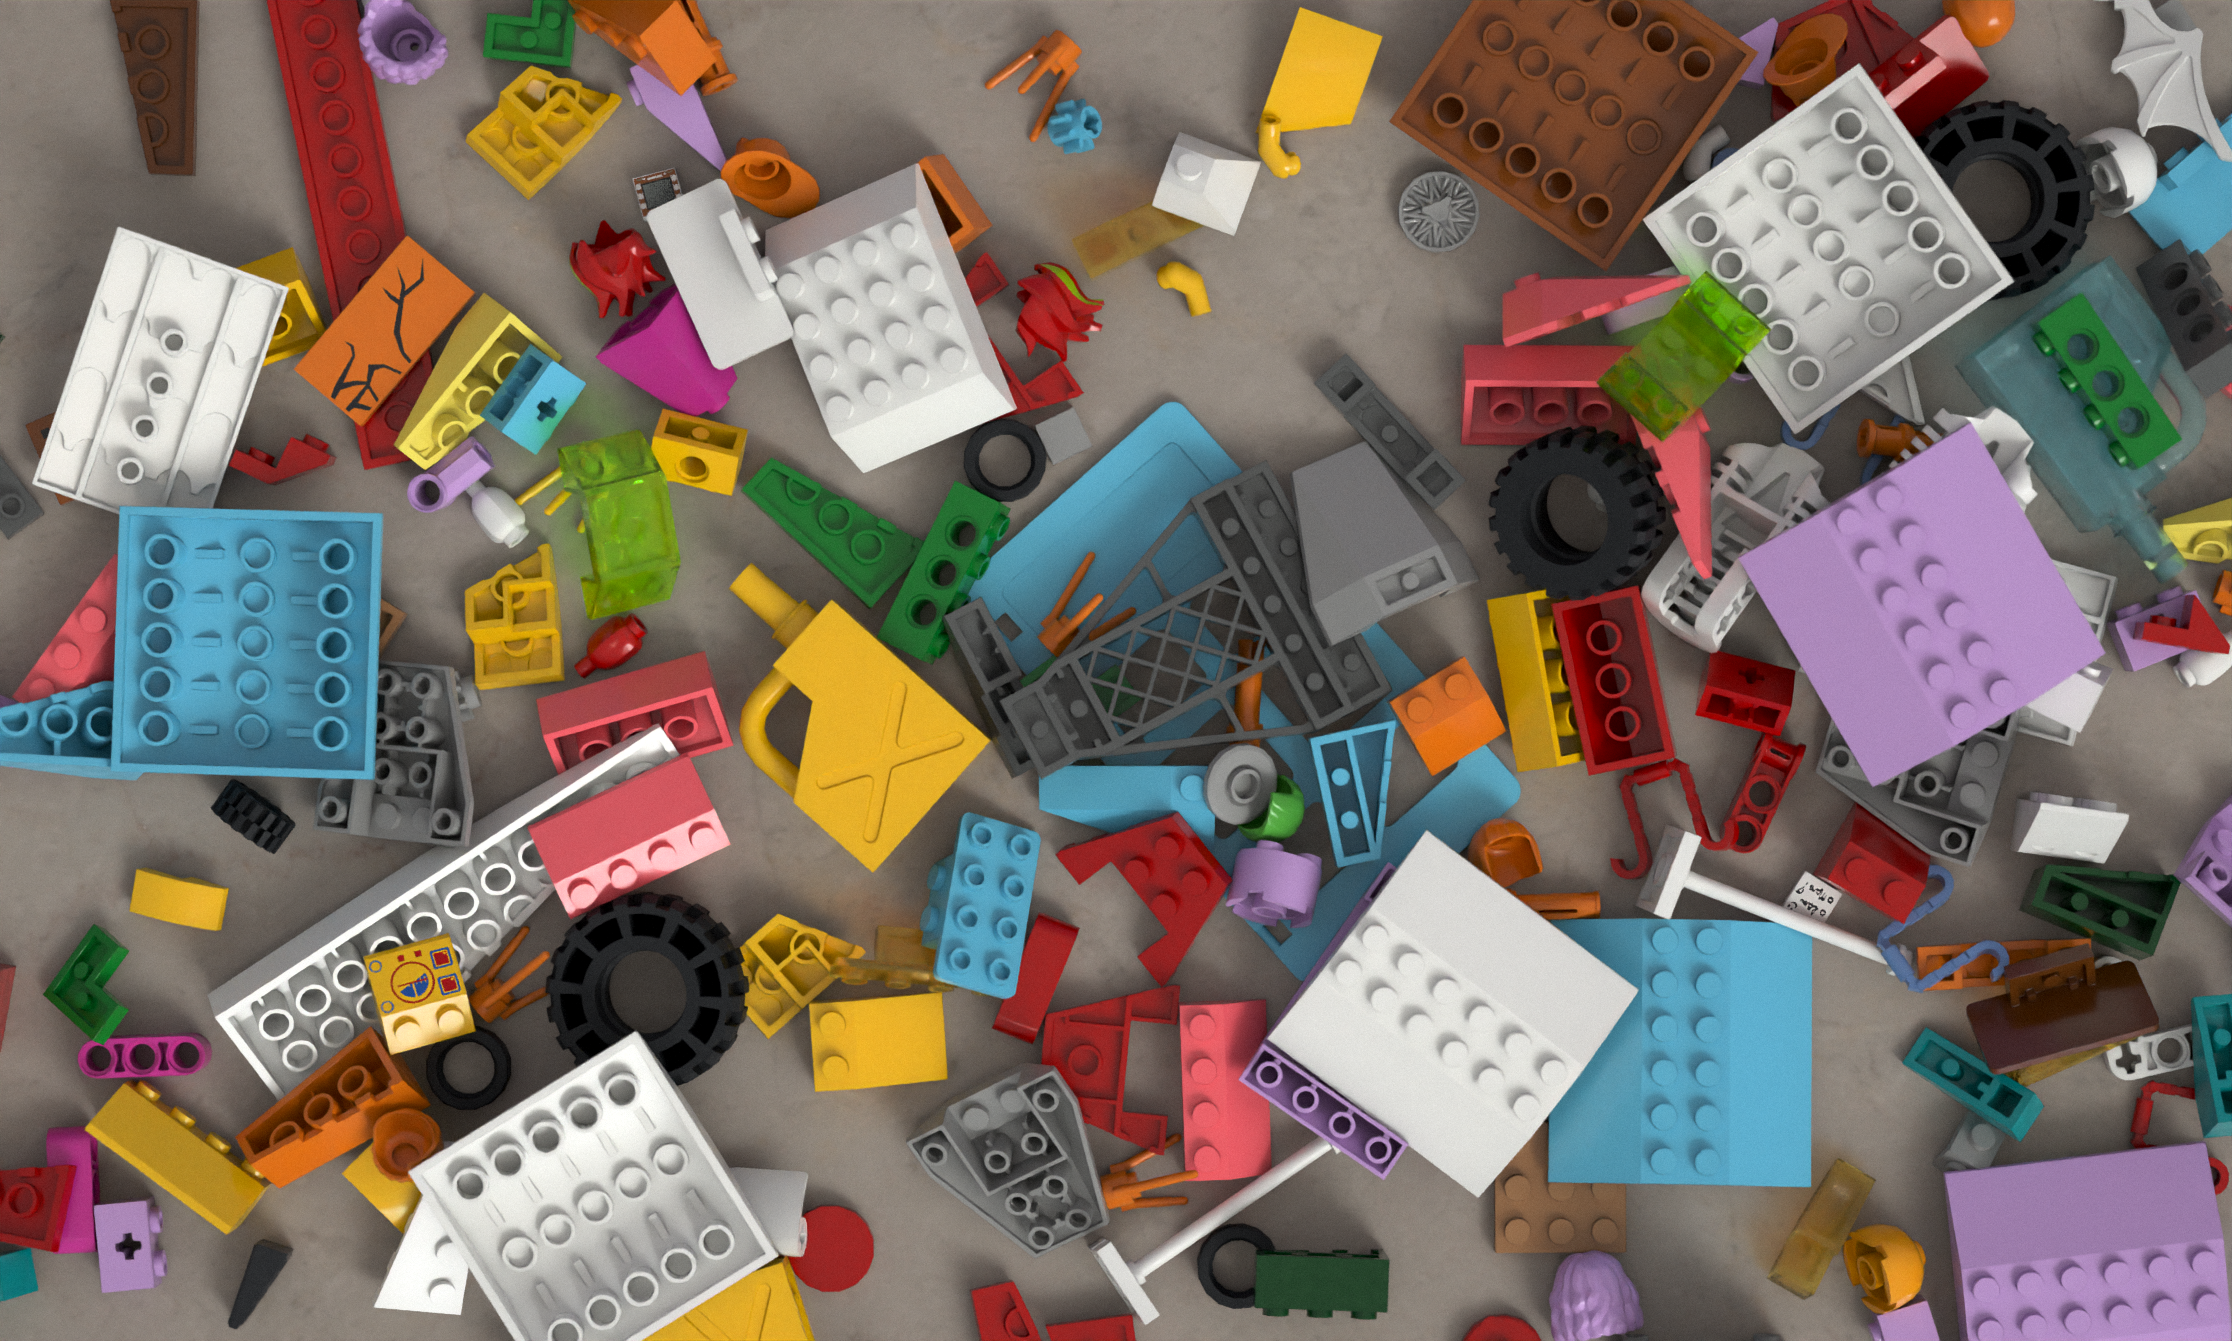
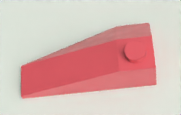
(1563, 301)
(1686, 483)

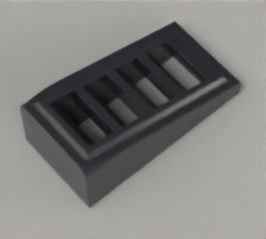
(261, 1271)

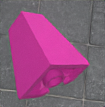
(668, 358)

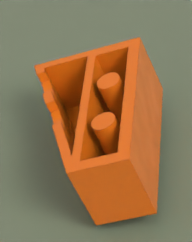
(651, 35)

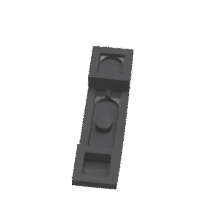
(1389, 432)

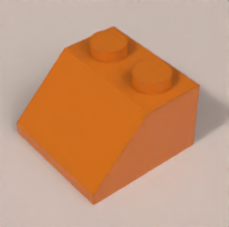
(955, 204)
(1447, 715)

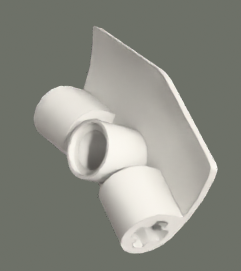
(778, 1204)

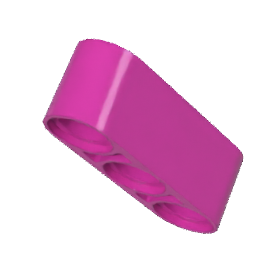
(166, 1050)
(80, 1149)

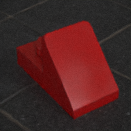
(2195, 632)

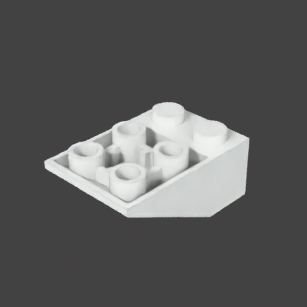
(2058, 829)

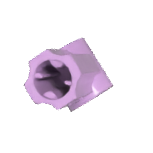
(452, 475)

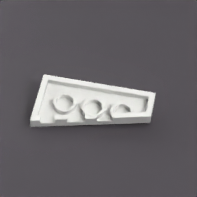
(425, 1269)

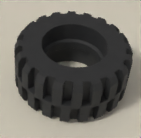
(1527, 530)

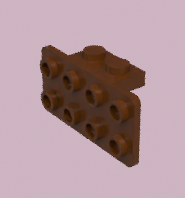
(2060, 1009)

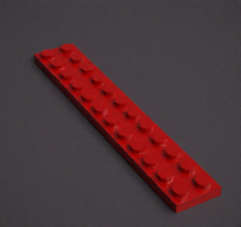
(345, 177)

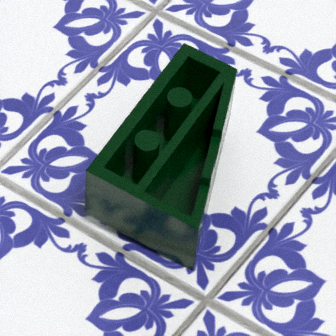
(2106, 905)
(1321, 1282)

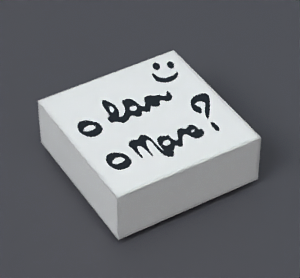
(1812, 897)

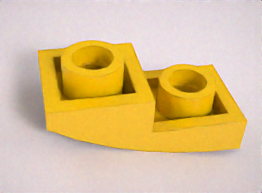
(178, 900)

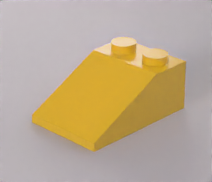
(878, 1041)

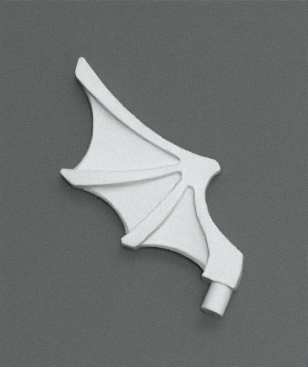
(2166, 74)

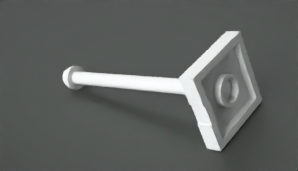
(1672, 873)
(1130, 1276)

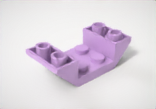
(2208, 863)

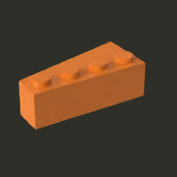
(331, 1110)

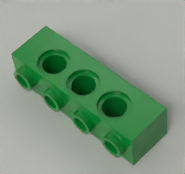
(2153, 430)
(942, 547)

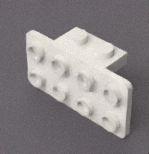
(721, 273)

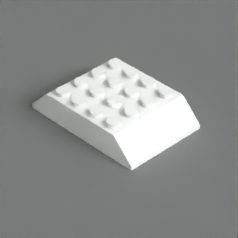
(885, 321)

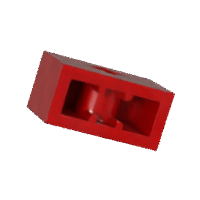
(1745, 692)

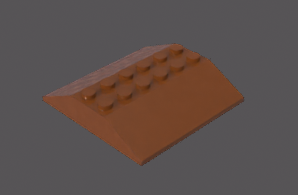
(1575, 107)

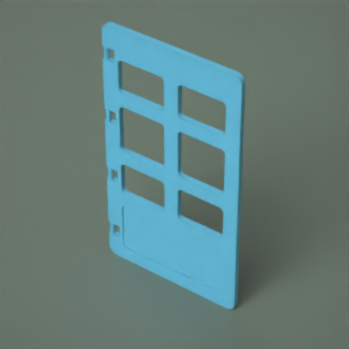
(1118, 516)

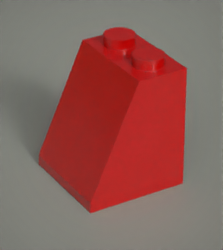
(1875, 865)

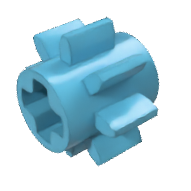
(1074, 126)

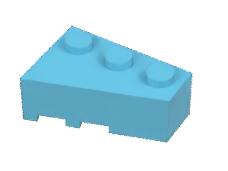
(1353, 788)

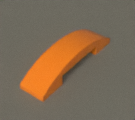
(1978, 971)

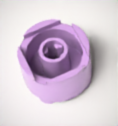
(1274, 885)

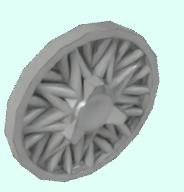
(1438, 211)
(1239, 783)

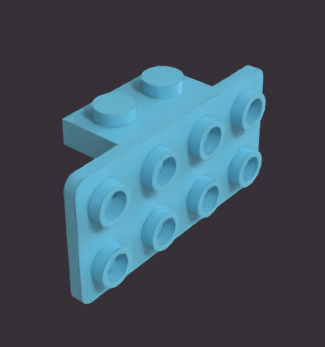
(2190, 197)
(981, 905)

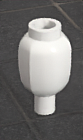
(497, 514)
(2201, 666)

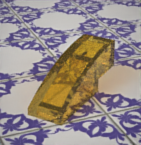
(1821, 1229)

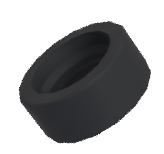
(1020, 431)
(469, 1101)
(1206, 1255)

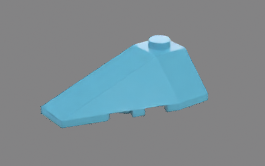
(62, 734)
(1127, 795)

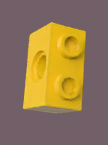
(699, 451)

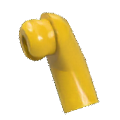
(1271, 152)
(1187, 281)

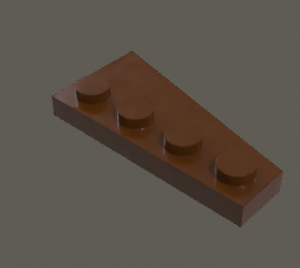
(162, 71)

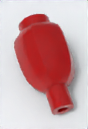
(612, 644)

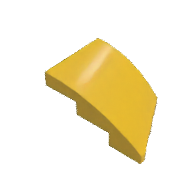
(1321, 73)

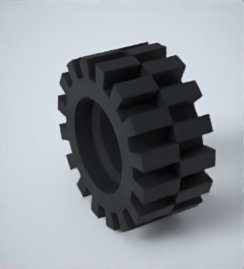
(253, 816)

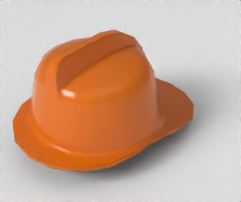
(1807, 58)
(769, 179)

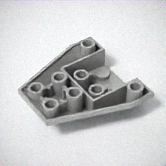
(1370, 543)
(420, 765)
(1938, 803)
(1017, 1157)

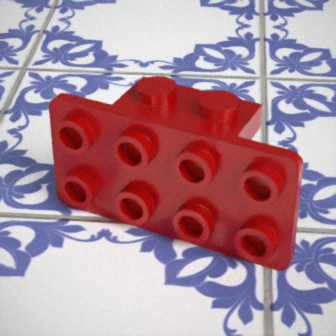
(1930, 75)

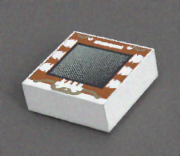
(656, 189)

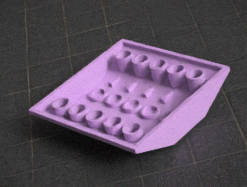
(1922, 606)
(2090, 1248)

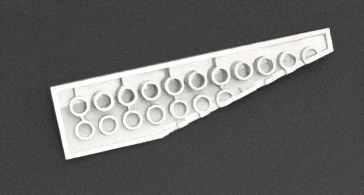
(315, 989)

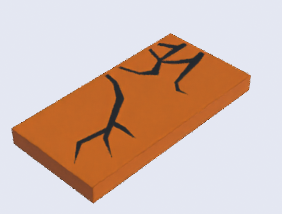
(384, 331)

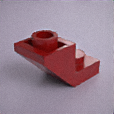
(296, 461)

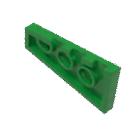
(843, 538)

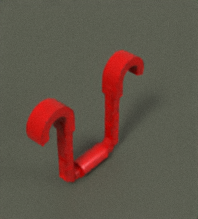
(1651, 774)
(2142, 1118)

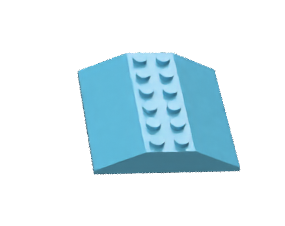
(247, 642)
(1703, 1064)

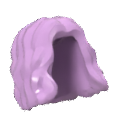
(387, 38)
(1593, 1298)

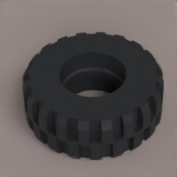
(2047, 164)
(684, 936)

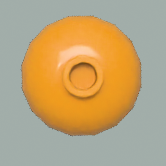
(1885, 1265)

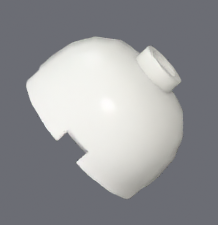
(2121, 169)

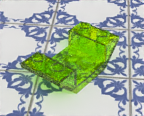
(1684, 357)
(624, 522)

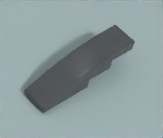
(990, 677)

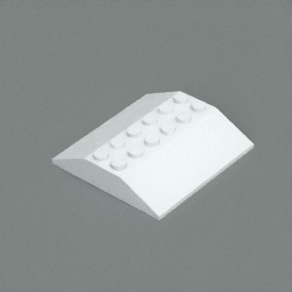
(1834, 243)
(1454, 1014)
(596, 1205)

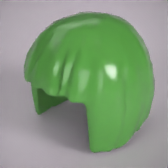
(1282, 815)

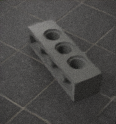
(2191, 314)

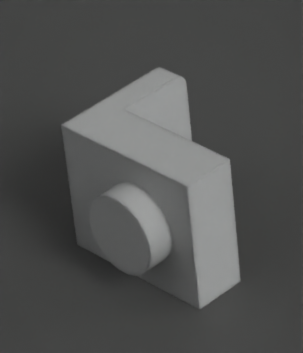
(1971, 1145)

